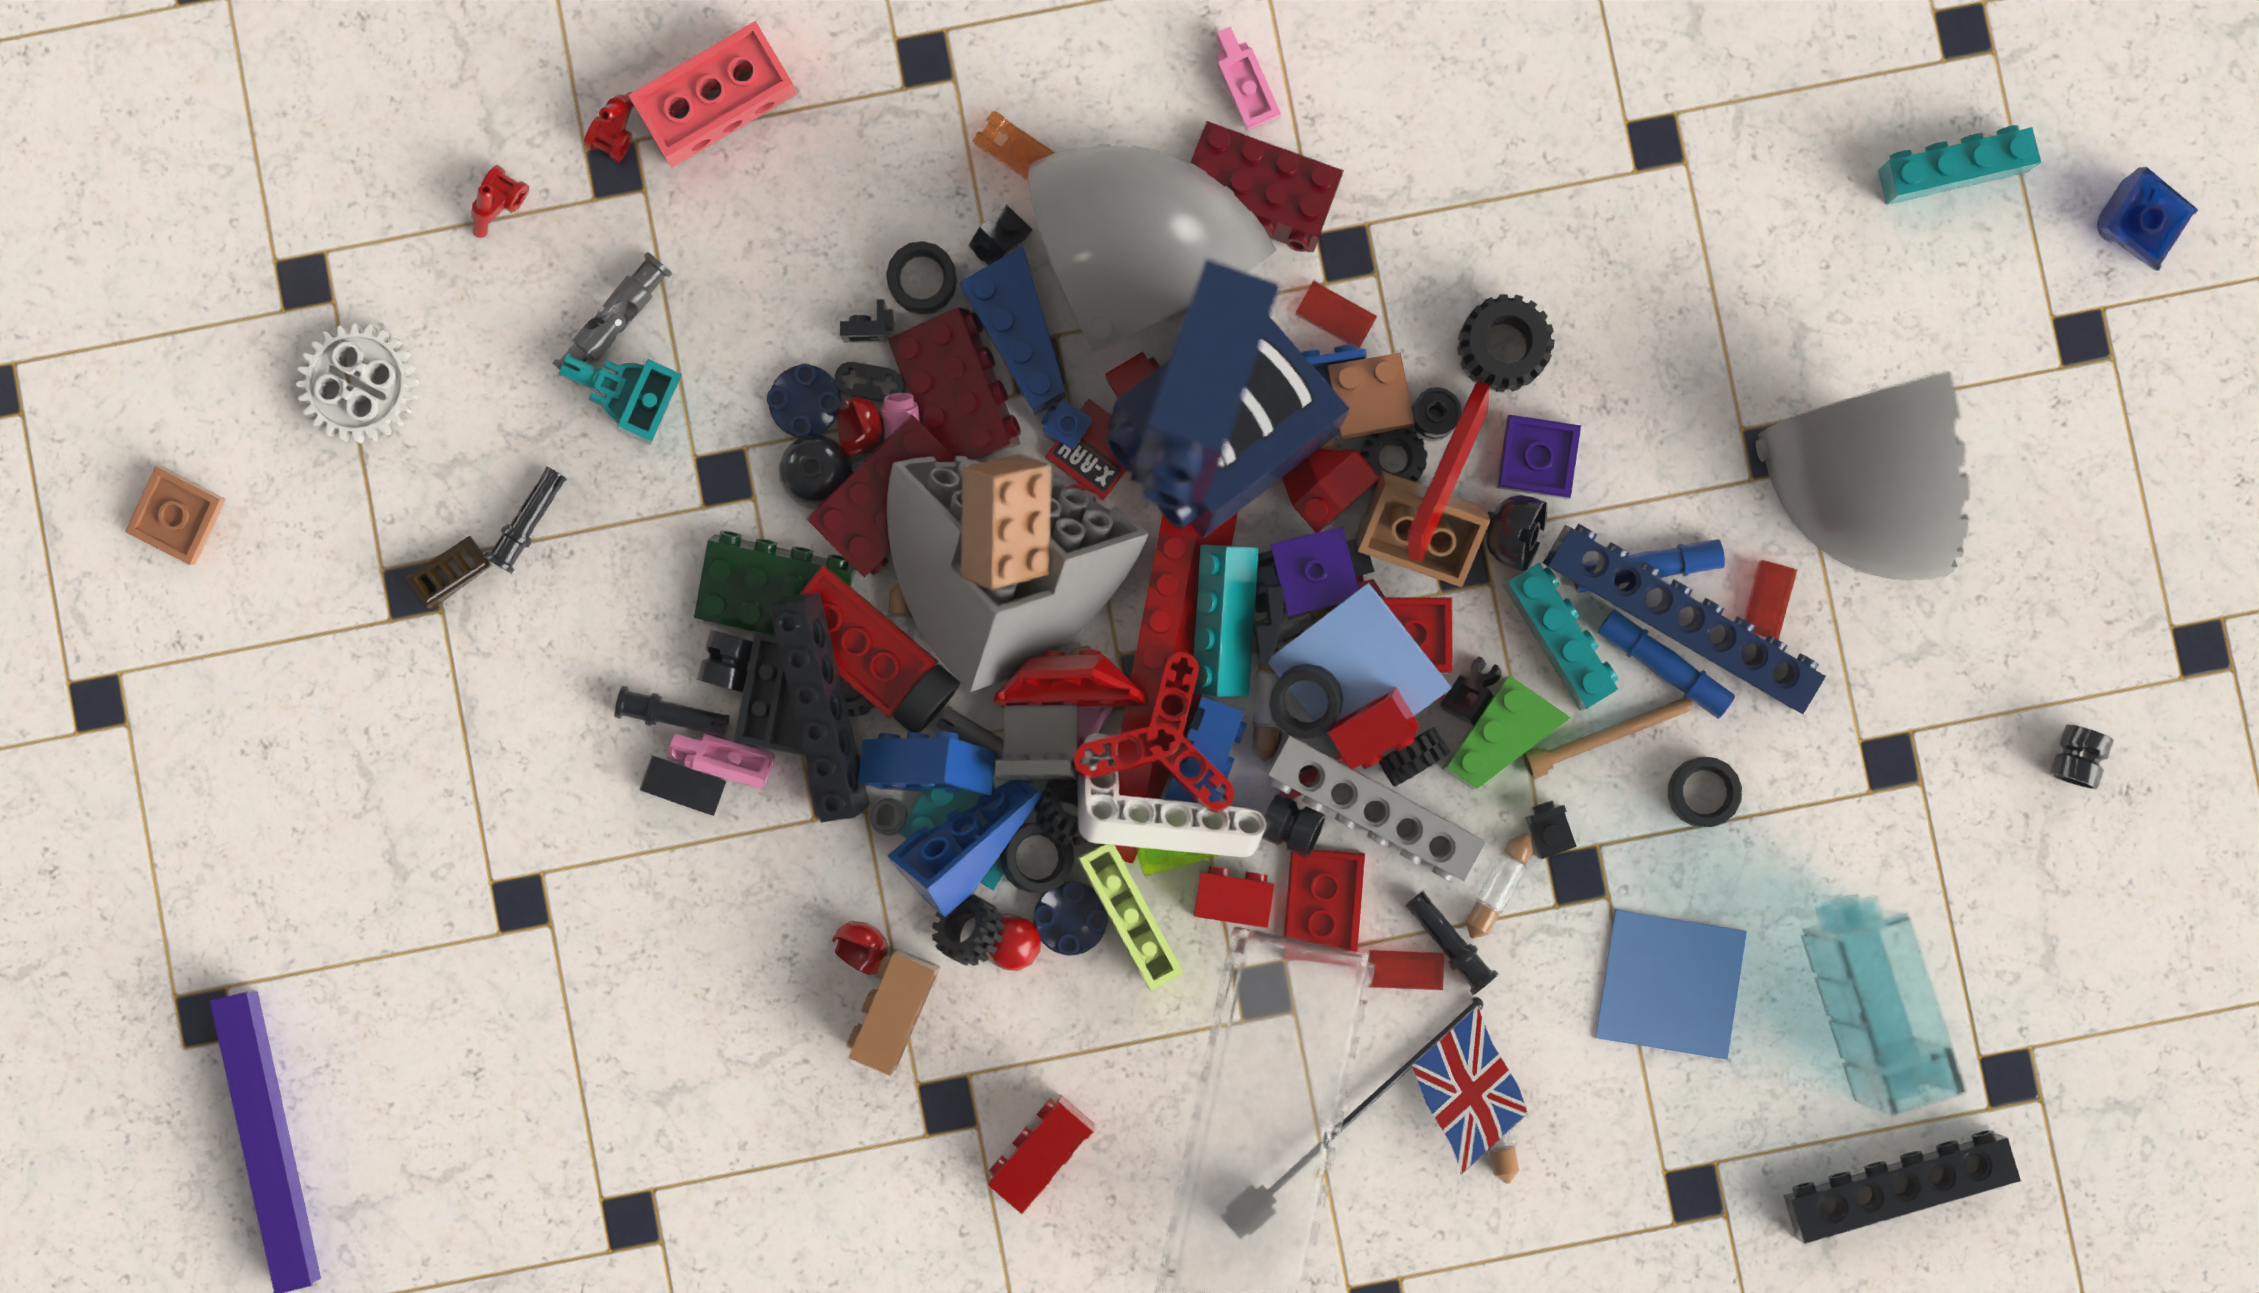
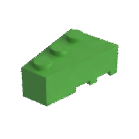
(1503, 732)

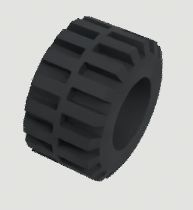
(1527, 321)

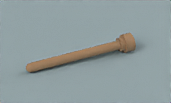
(1542, 760)

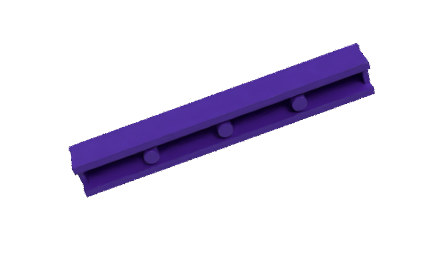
(265, 1142)

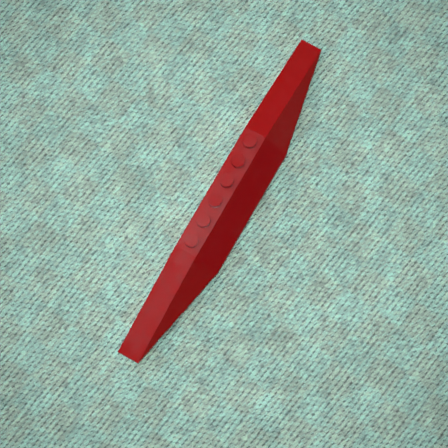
(1165, 629)

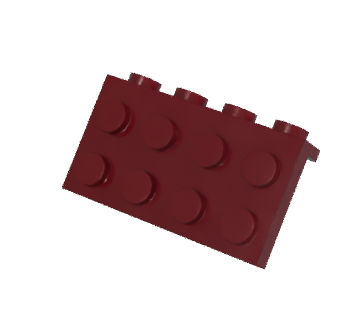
(1278, 185)
(956, 385)
(856, 511)

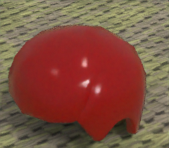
(859, 426)
(1019, 944)
(860, 946)

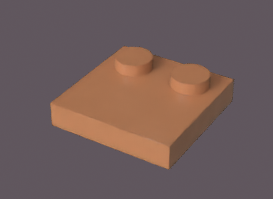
(1374, 393)
(175, 515)

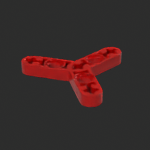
(1177, 750)

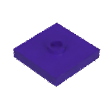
(1538, 456)
(1314, 571)

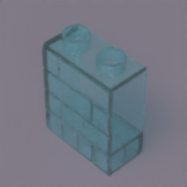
(1881, 1005)

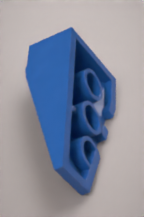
(957, 854)

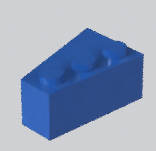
(1213, 735)
(926, 763)

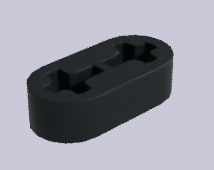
(871, 373)

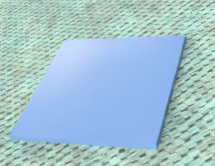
(1367, 656)

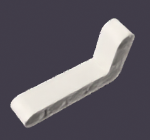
(1158, 823)

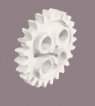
(342, 411)

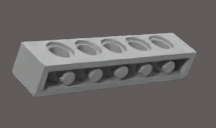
(1461, 846)

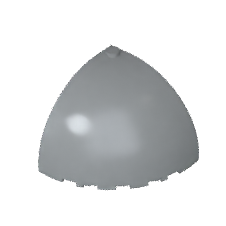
(1135, 233)
(1877, 478)
(987, 631)

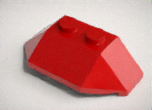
(1070, 680)

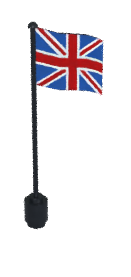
(1463, 1087)

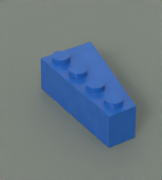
(1014, 322)

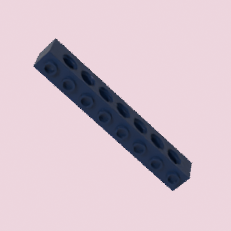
(1793, 690)

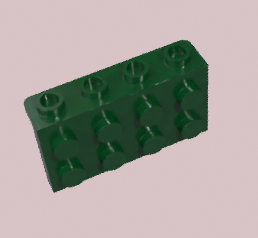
(748, 577)

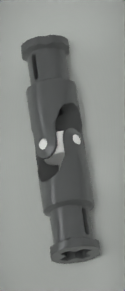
(602, 330)

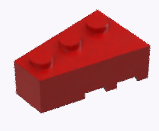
(1040, 1153)

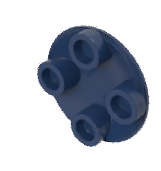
(804, 400)
(1070, 918)

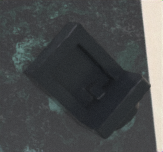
(999, 235)

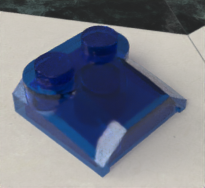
(2145, 217)

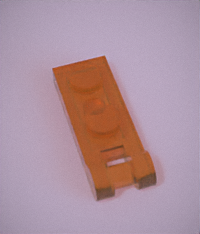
(1018, 149)

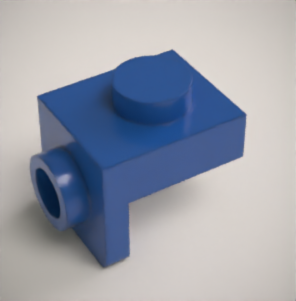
(1065, 424)

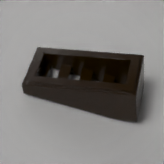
(444, 591)

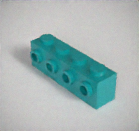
(1959, 165)
(1225, 619)
(1560, 636)

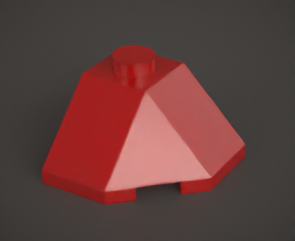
(1328, 485)

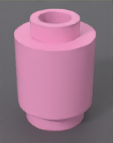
(897, 410)

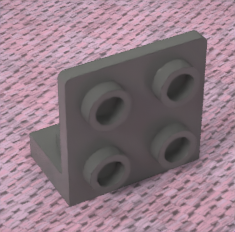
(1039, 742)

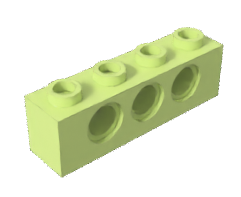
(1130, 915)

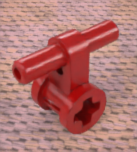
(608, 129)
(493, 196)

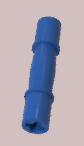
(1674, 561)
(1666, 664)

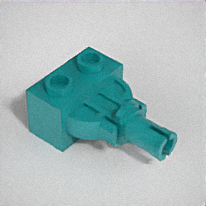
(633, 396)

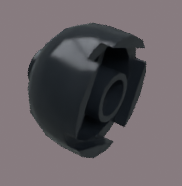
(813, 469)
(1515, 530)

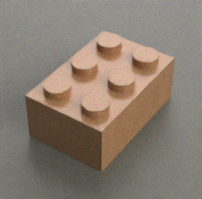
(1390, 515)
(1005, 521)
(892, 1011)

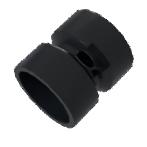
(1436, 414)
(725, 661)
(2076, 769)
(1292, 826)

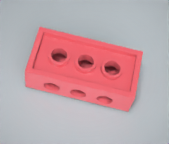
(711, 70)

